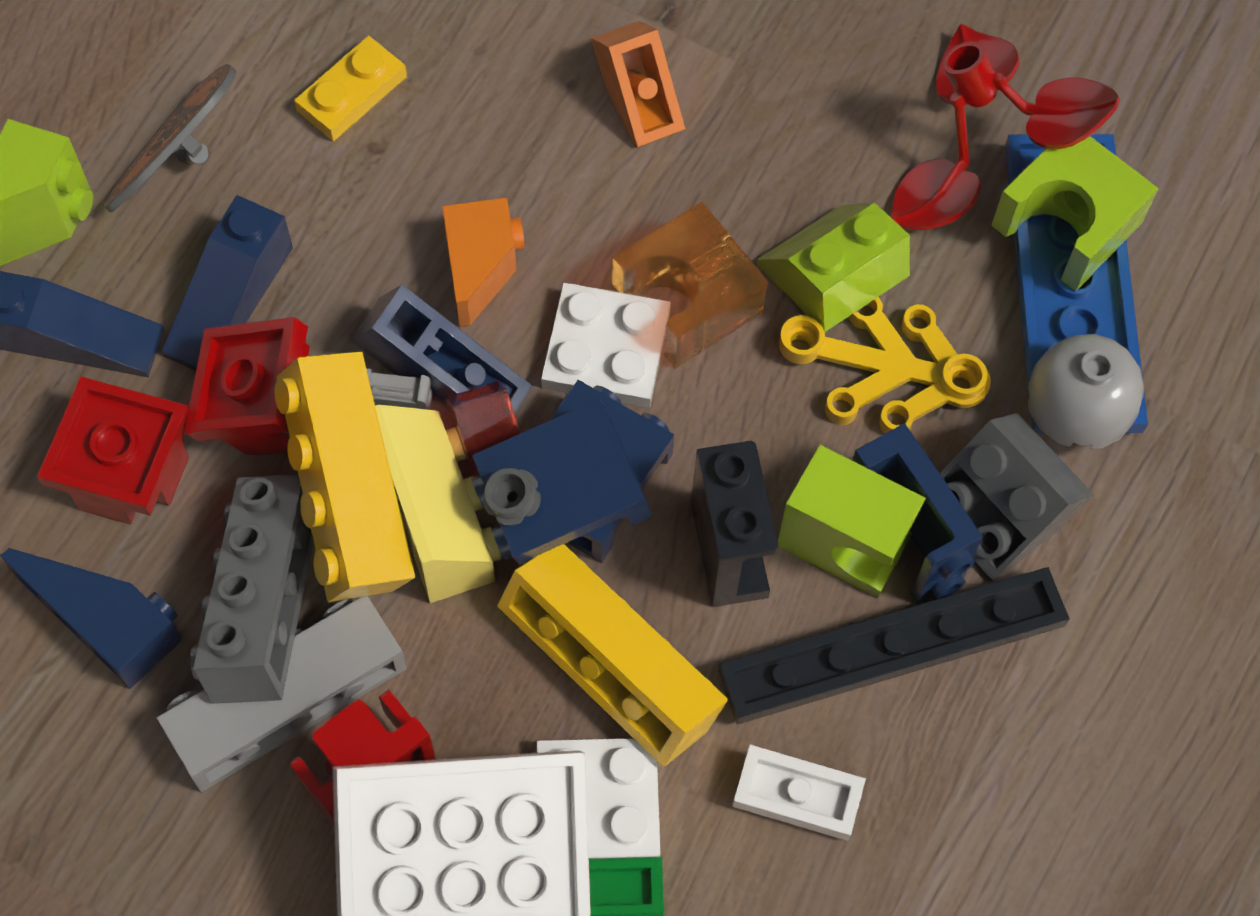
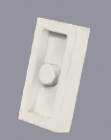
(799, 792)

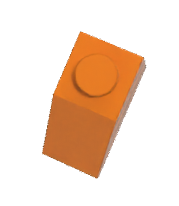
(639, 81)
(480, 252)

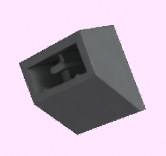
(1013, 491)

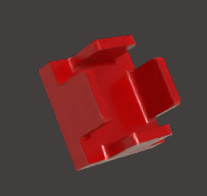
(238, 381)
(117, 451)
(360, 739)

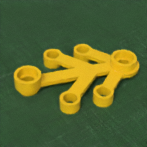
(892, 365)

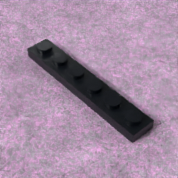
(892, 645)

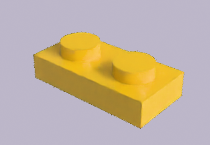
(350, 88)

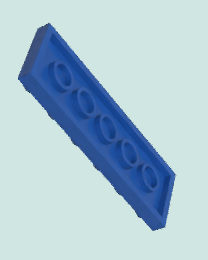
(1050, 306)

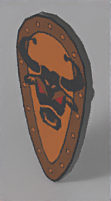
(175, 136)

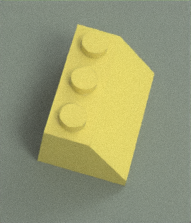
(437, 502)

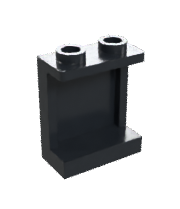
(733, 522)

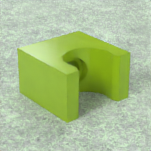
(1090, 191)
(849, 521)

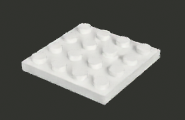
(463, 837)

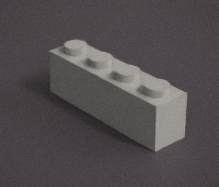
(326, 671)

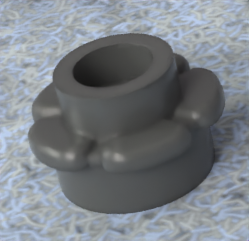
(501, 485)

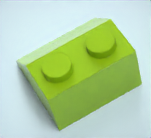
(39, 190)
(840, 262)

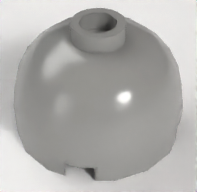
(1085, 391)

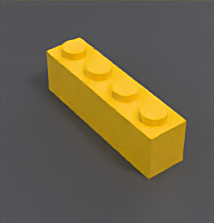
(343, 476)
(612, 653)

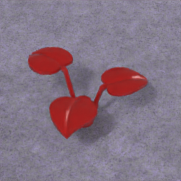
(971, 75)

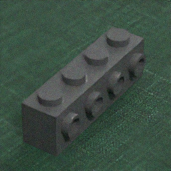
(254, 593)

